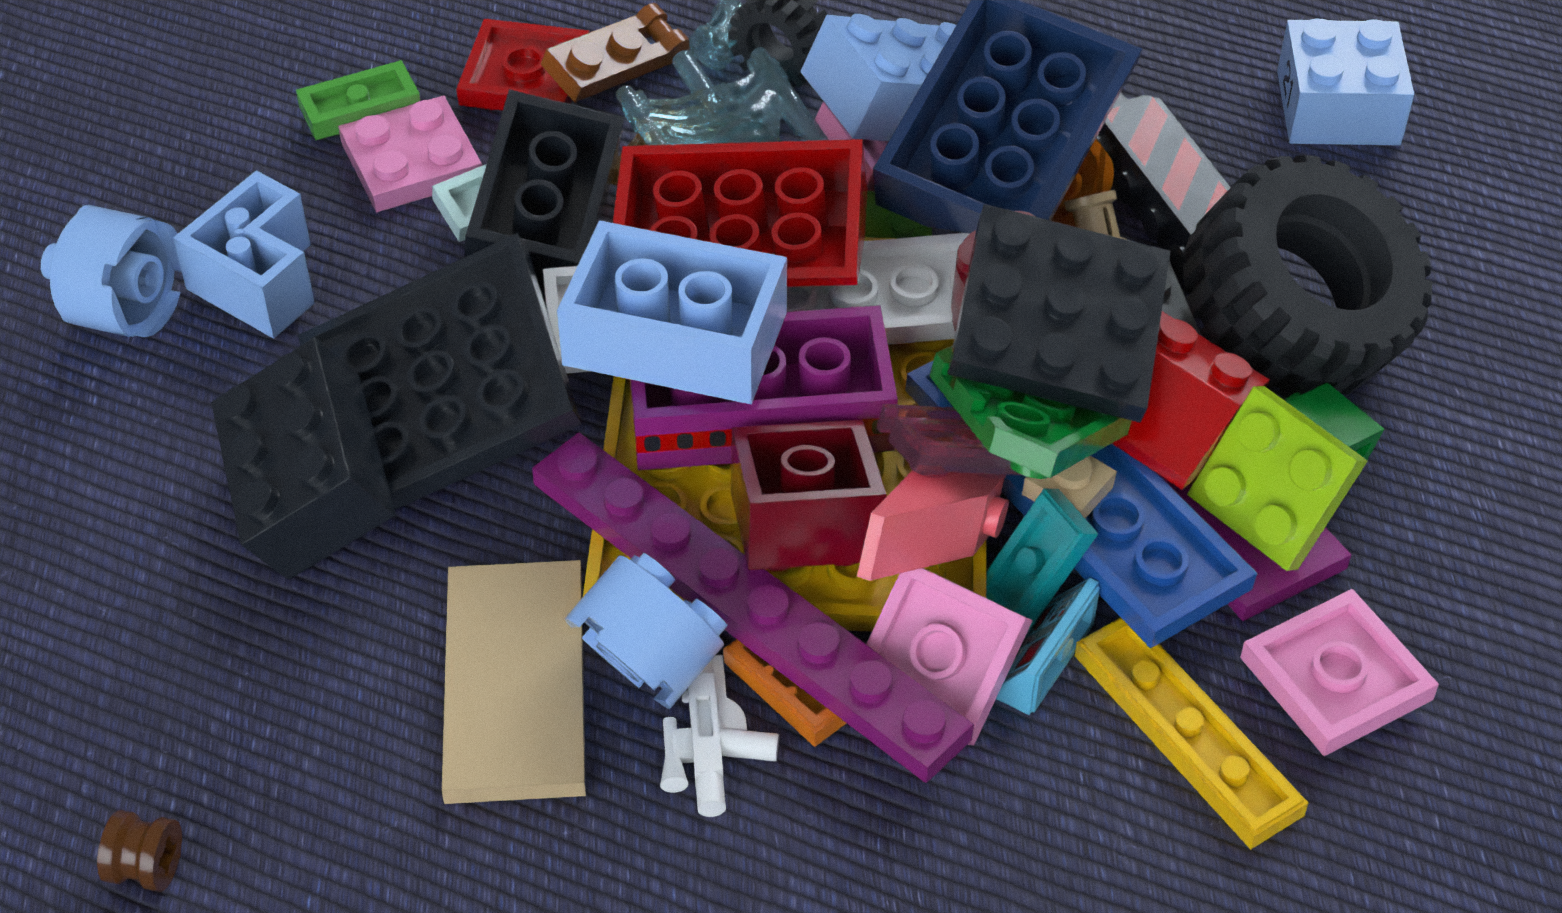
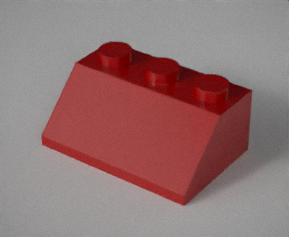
(1189, 404)

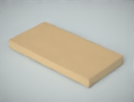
(513, 683)

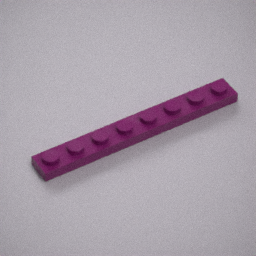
(757, 608)

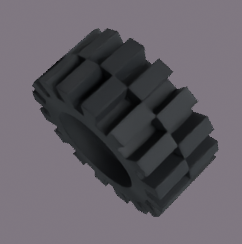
(793, 17)

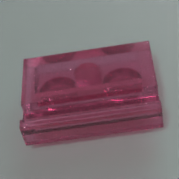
(939, 442)

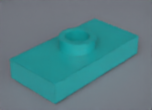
(1039, 555)

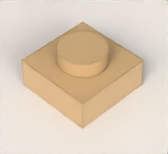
(1082, 484)

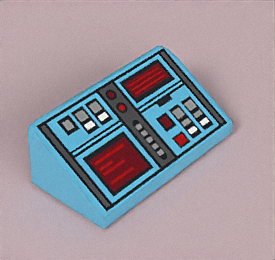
(1049, 646)

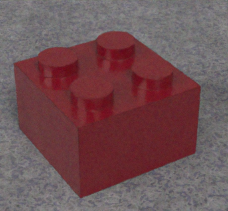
(803, 492)

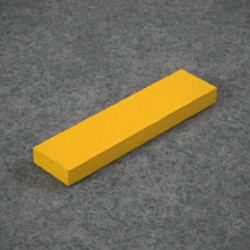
(1192, 733)

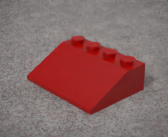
(755, 196)

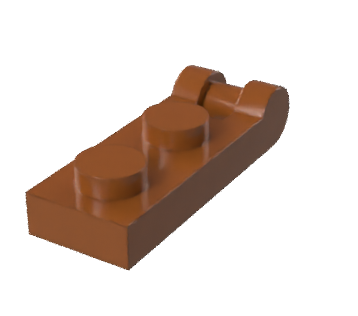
(614, 53)

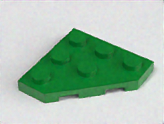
(1028, 430)

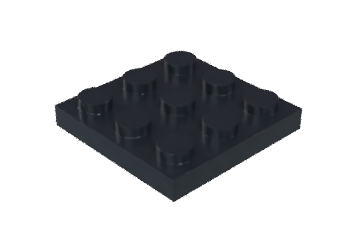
(1060, 313)

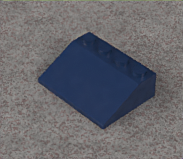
(1002, 116)

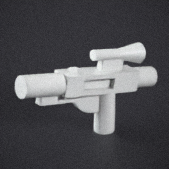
(715, 732)

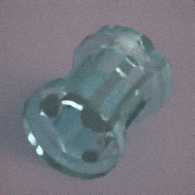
(711, 41)

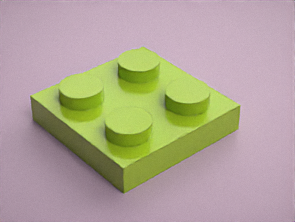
(1276, 478)

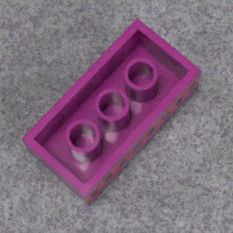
(819, 371)

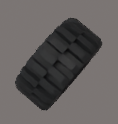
(1351, 241)

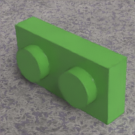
(355, 97)

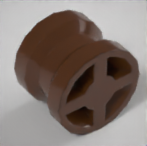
(139, 850)

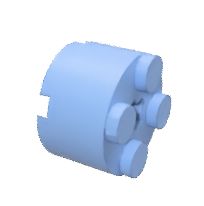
(113, 272)
(647, 627)

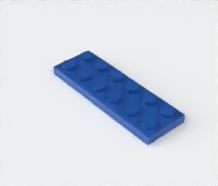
(1151, 548)

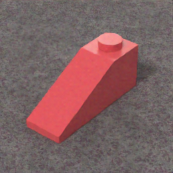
(931, 523)

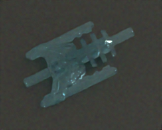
(722, 112)

